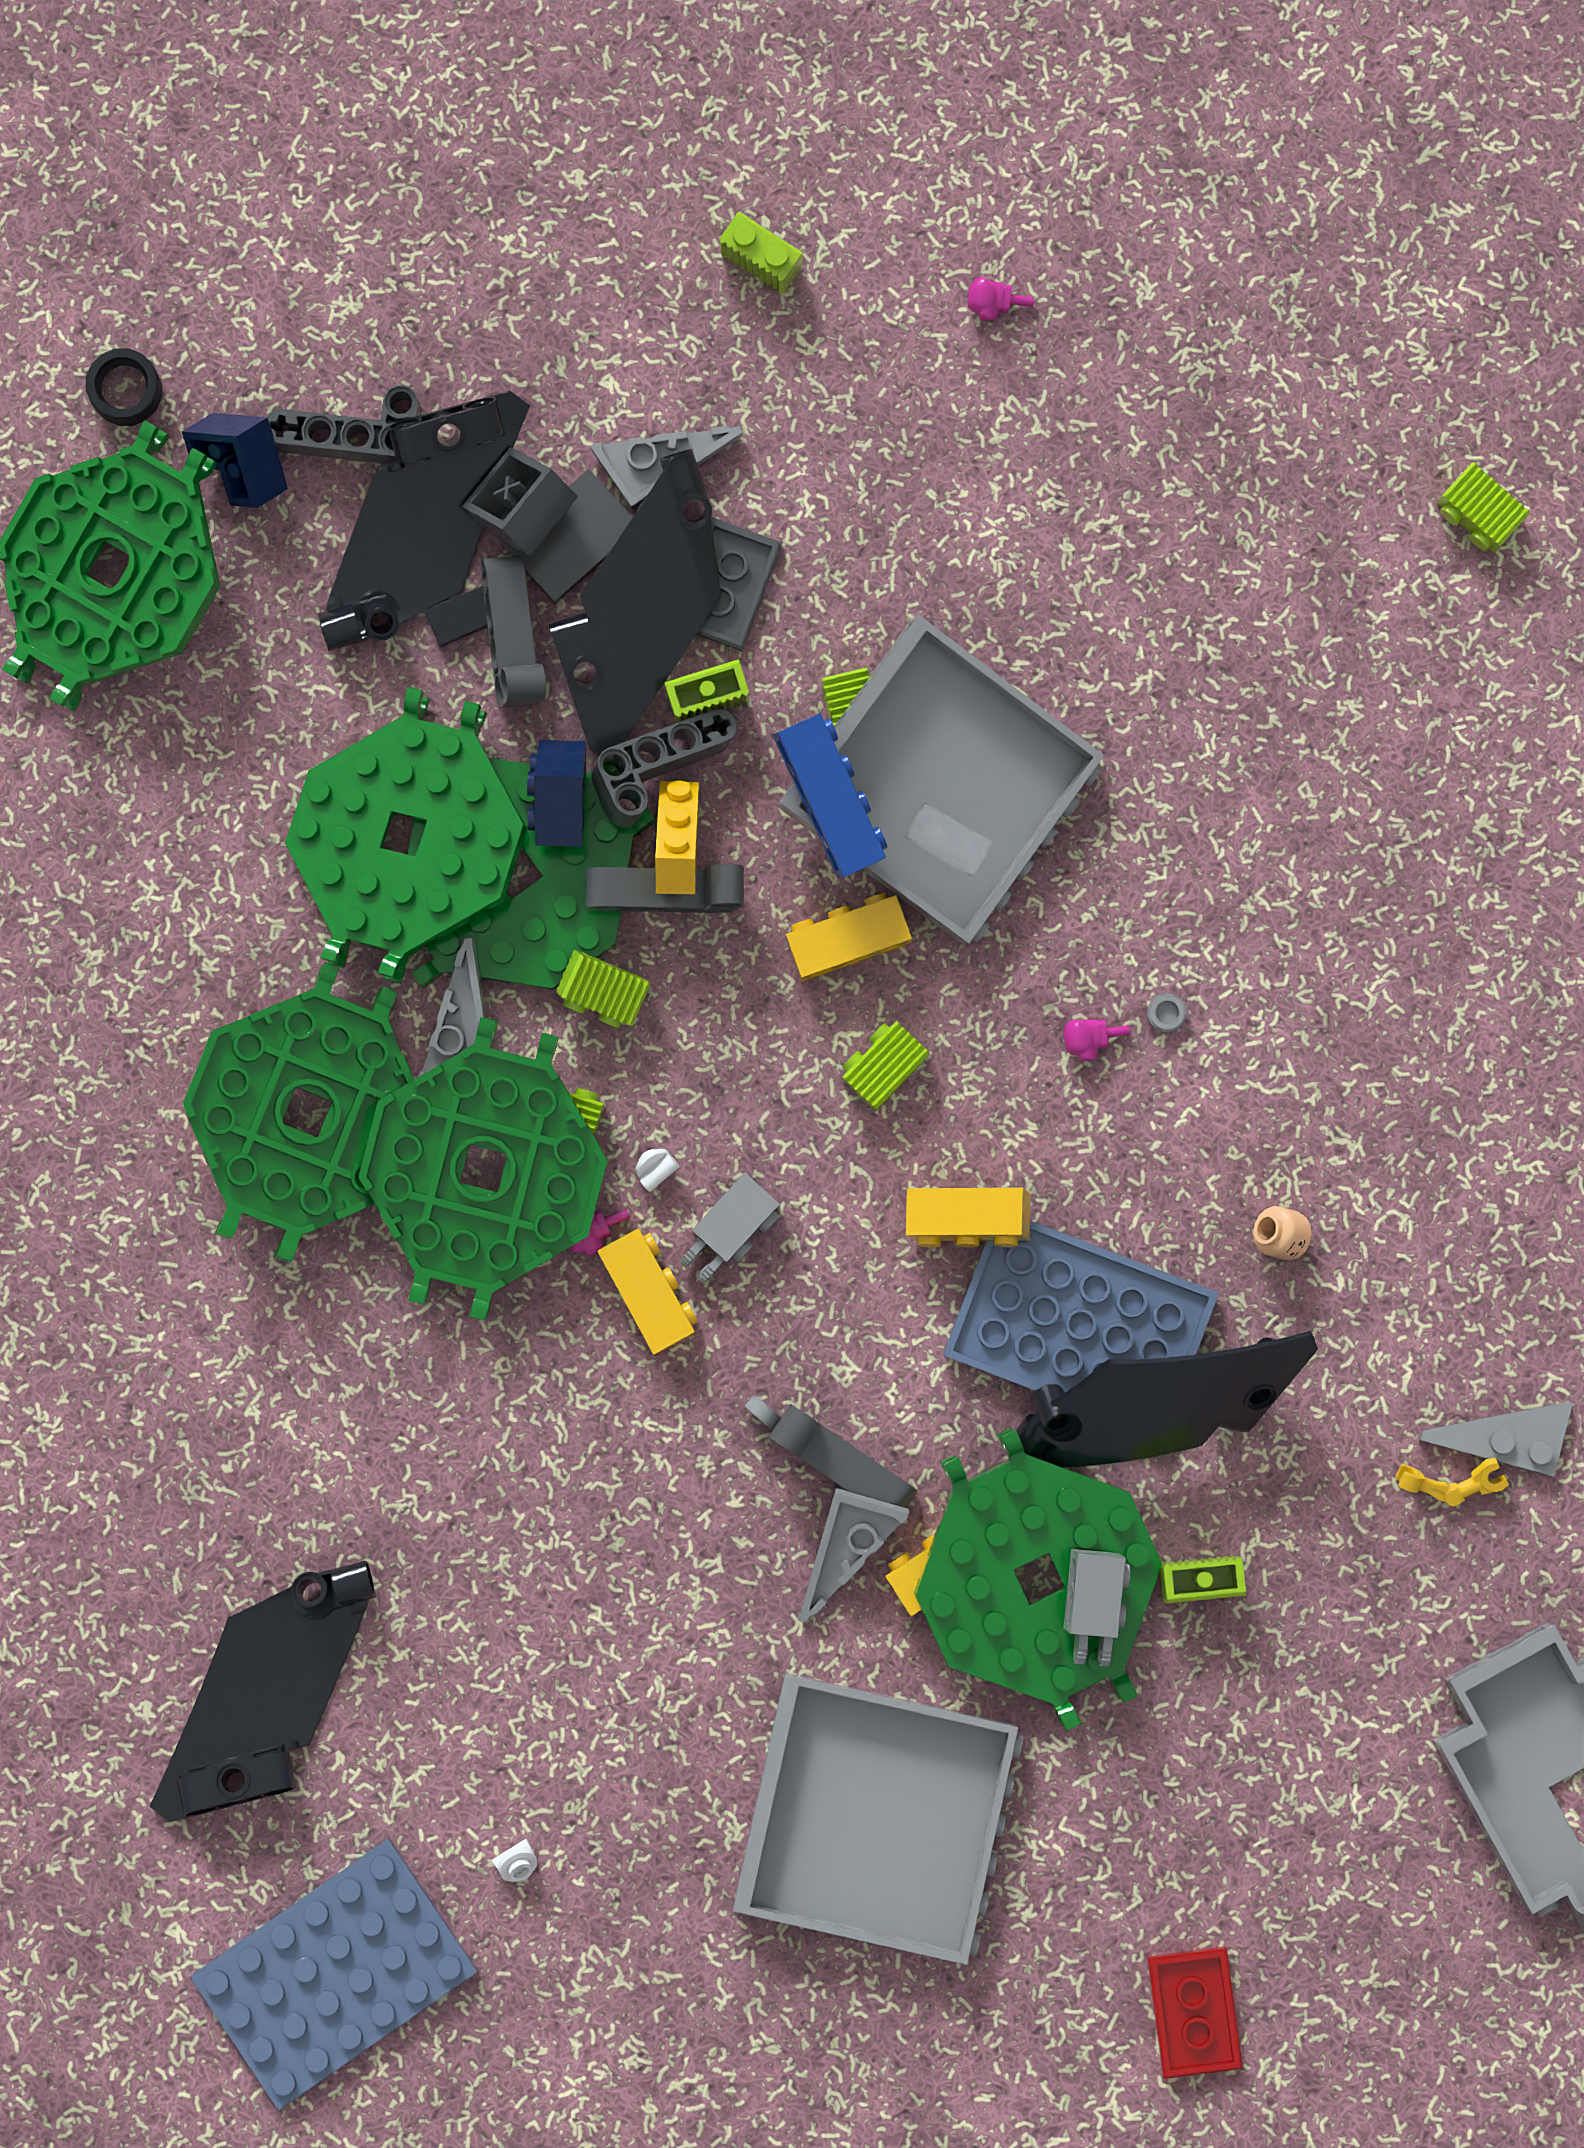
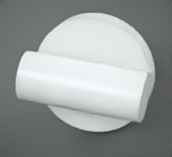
(655, 1167)
(516, 1862)

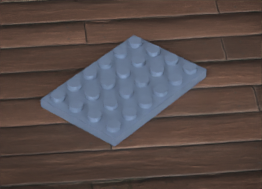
(1068, 1307)
(334, 1973)

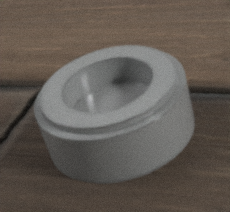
(1166, 1013)
(763, 1412)

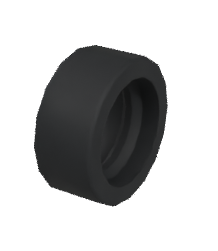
(112, 360)

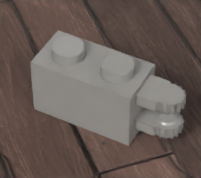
(732, 1224)
(1095, 1601)

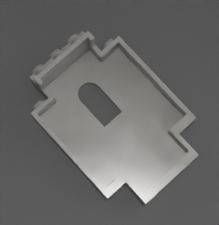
(1516, 1744)

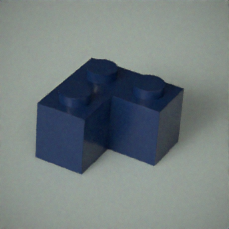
(244, 456)
(558, 785)

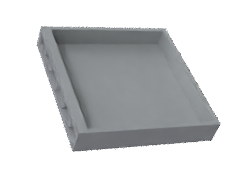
(972, 746)
(877, 1819)

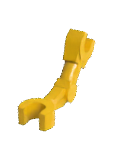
(1453, 1494)

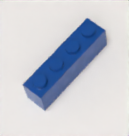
(830, 796)

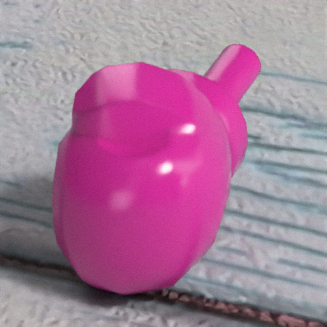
(991, 297)
(1087, 1036)
(598, 1232)

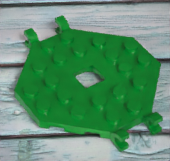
(57, 538)
(463, 855)
(539, 928)
(245, 1090)
(421, 1152)
(1004, 1523)

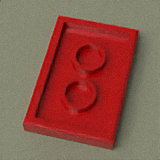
(1194, 2012)

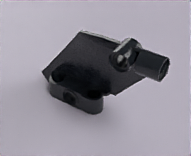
(412, 530)
(641, 606)
(1160, 1403)
(264, 1693)

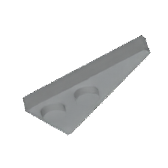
(636, 463)
(459, 1010)
(1519, 1439)
(851, 1534)

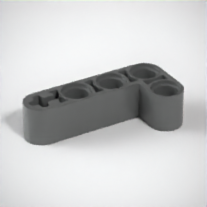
(342, 430)
(509, 626)
(667, 759)
(634, 889)
(839, 1459)

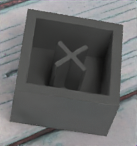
(520, 501)

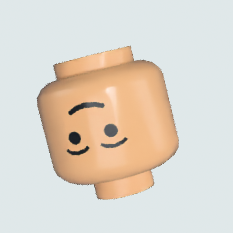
(1282, 1233)

